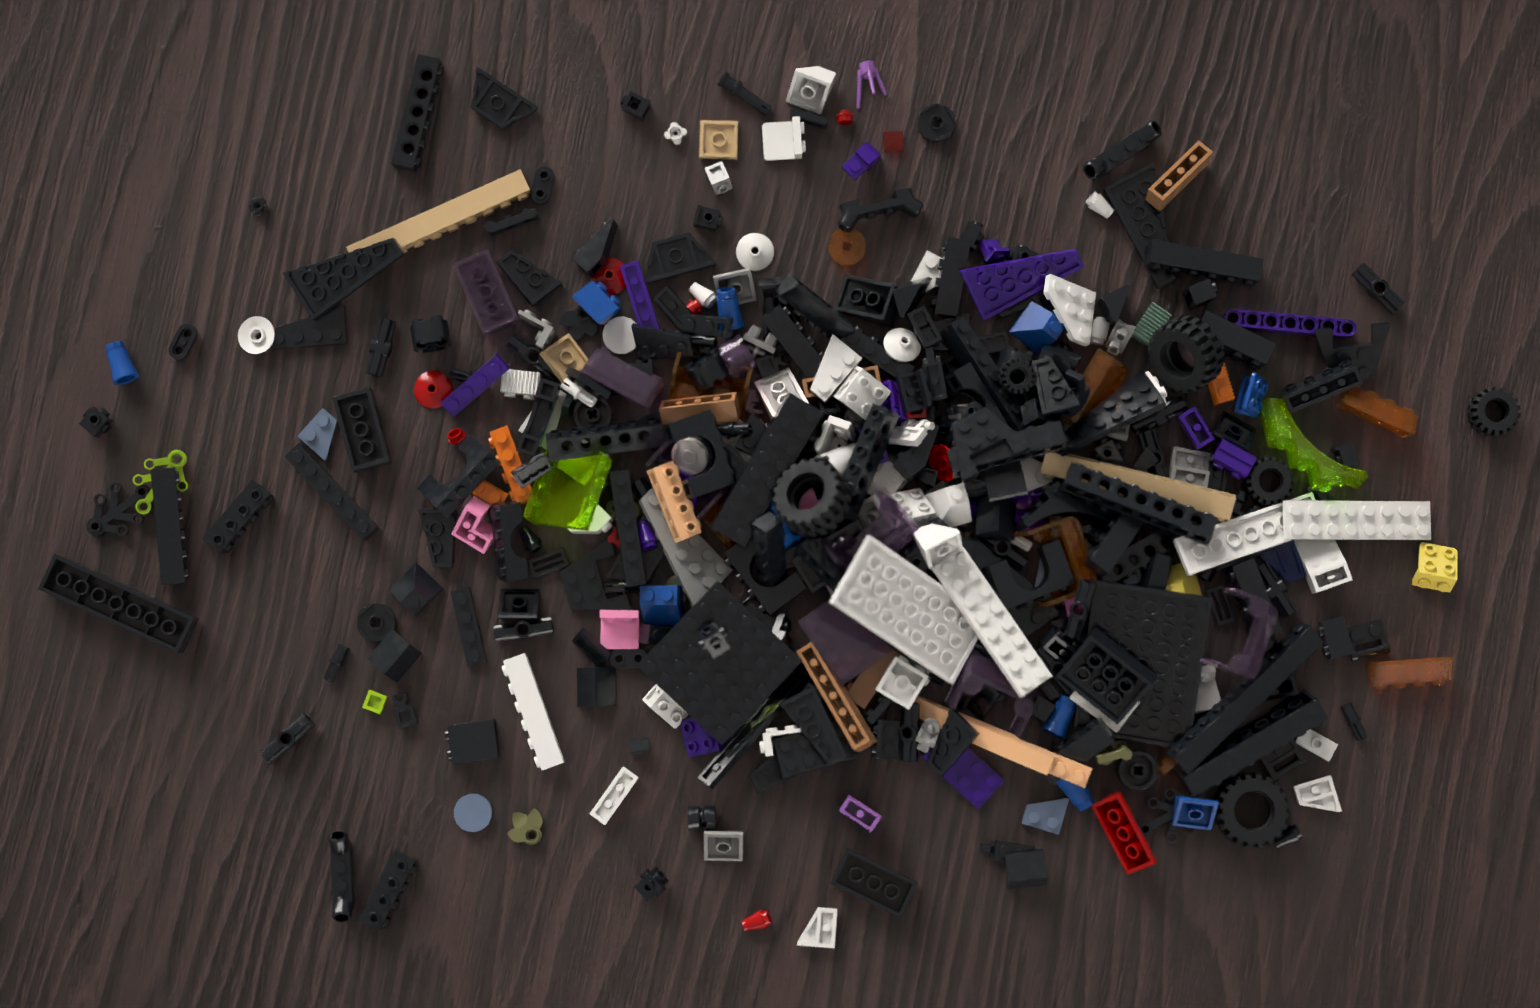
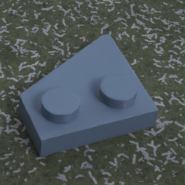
(320, 433)
(1046, 815)

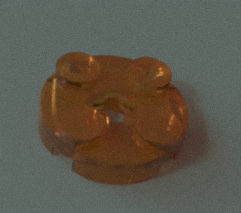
(845, 257)

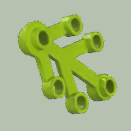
(159, 462)

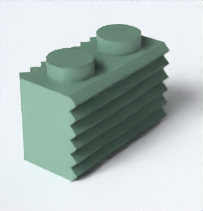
(1149, 323)

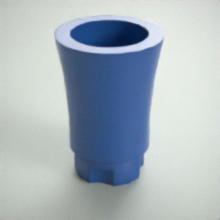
(728, 307)
(120, 363)
(1060, 718)
(1078, 795)

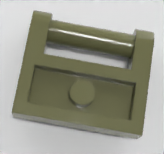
(1109, 754)

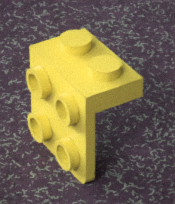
(1436, 567)

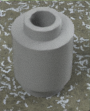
(1099, 331)

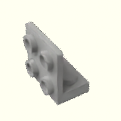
(545, 337)

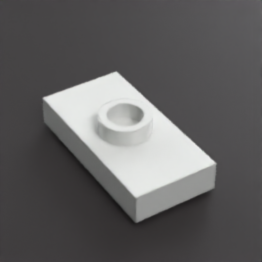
(1317, 744)

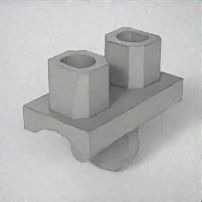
(752, 337)
(1119, 337)
(928, 734)

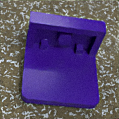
(697, 739)

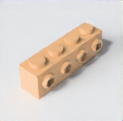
(673, 501)

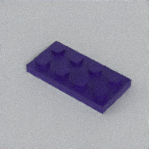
(971, 777)

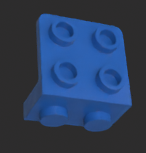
(1250, 396)

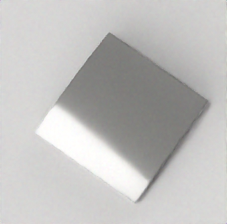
(1189, 466)

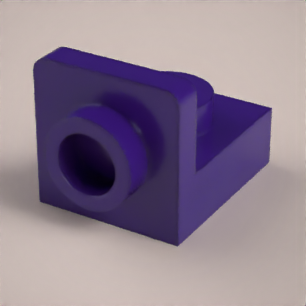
(992, 250)

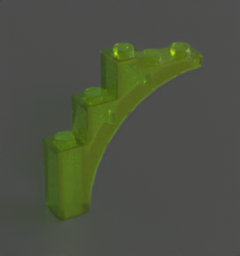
(1301, 454)

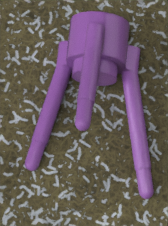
(868, 71)

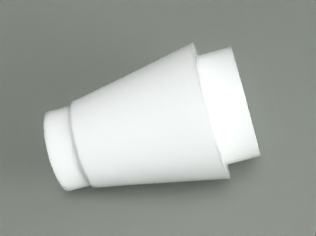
(1098, 204)
(703, 295)

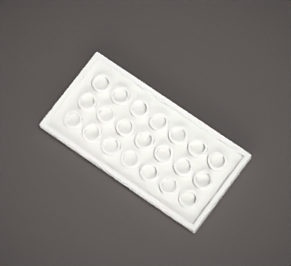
(905, 609)

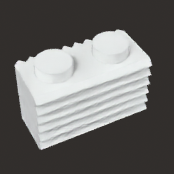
(520, 383)

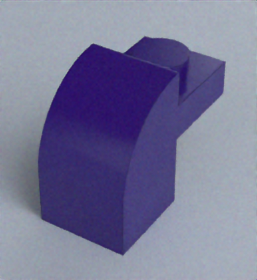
(862, 160)

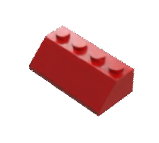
(1123, 832)

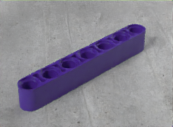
(1297, 320)

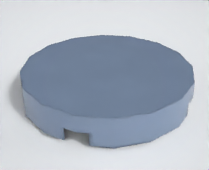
(472, 812)

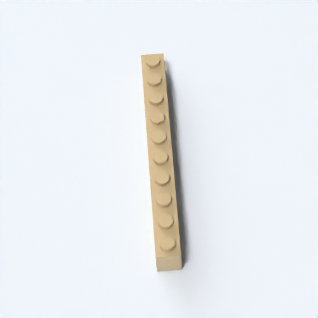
(453, 213)
(1203, 499)

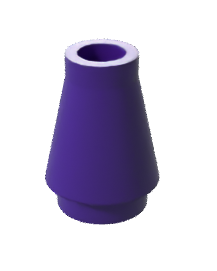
(646, 536)

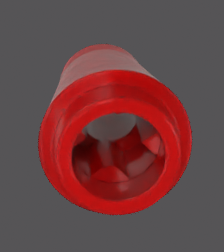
(757, 921)

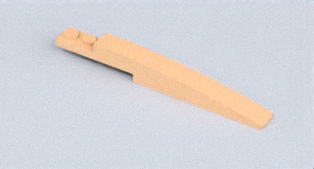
(1011, 746)

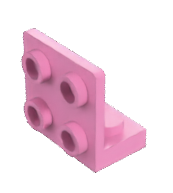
(620, 629)

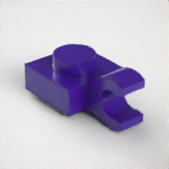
(1024, 501)

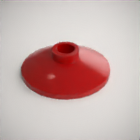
(616, 283)
(432, 399)
(939, 461)

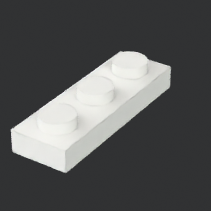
(614, 795)

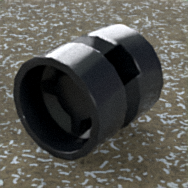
(701, 818)

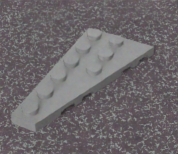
(691, 559)

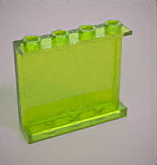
(568, 492)

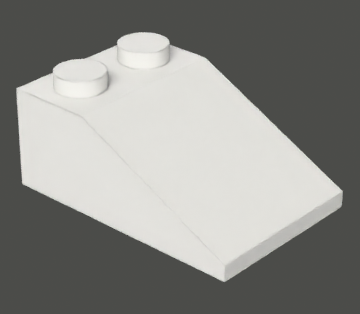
(775, 387)

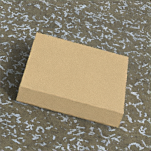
(718, 139)
(562, 355)

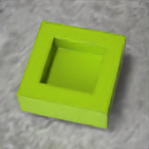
(375, 702)

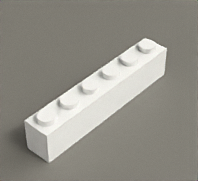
(533, 710)

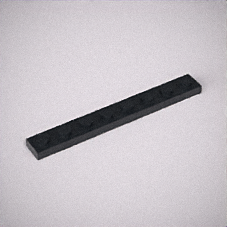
(753, 727)

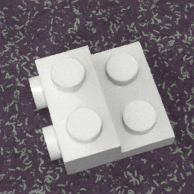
(902, 681)

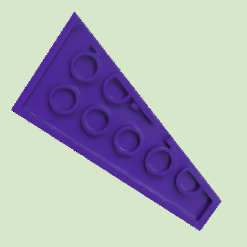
(1009, 282)

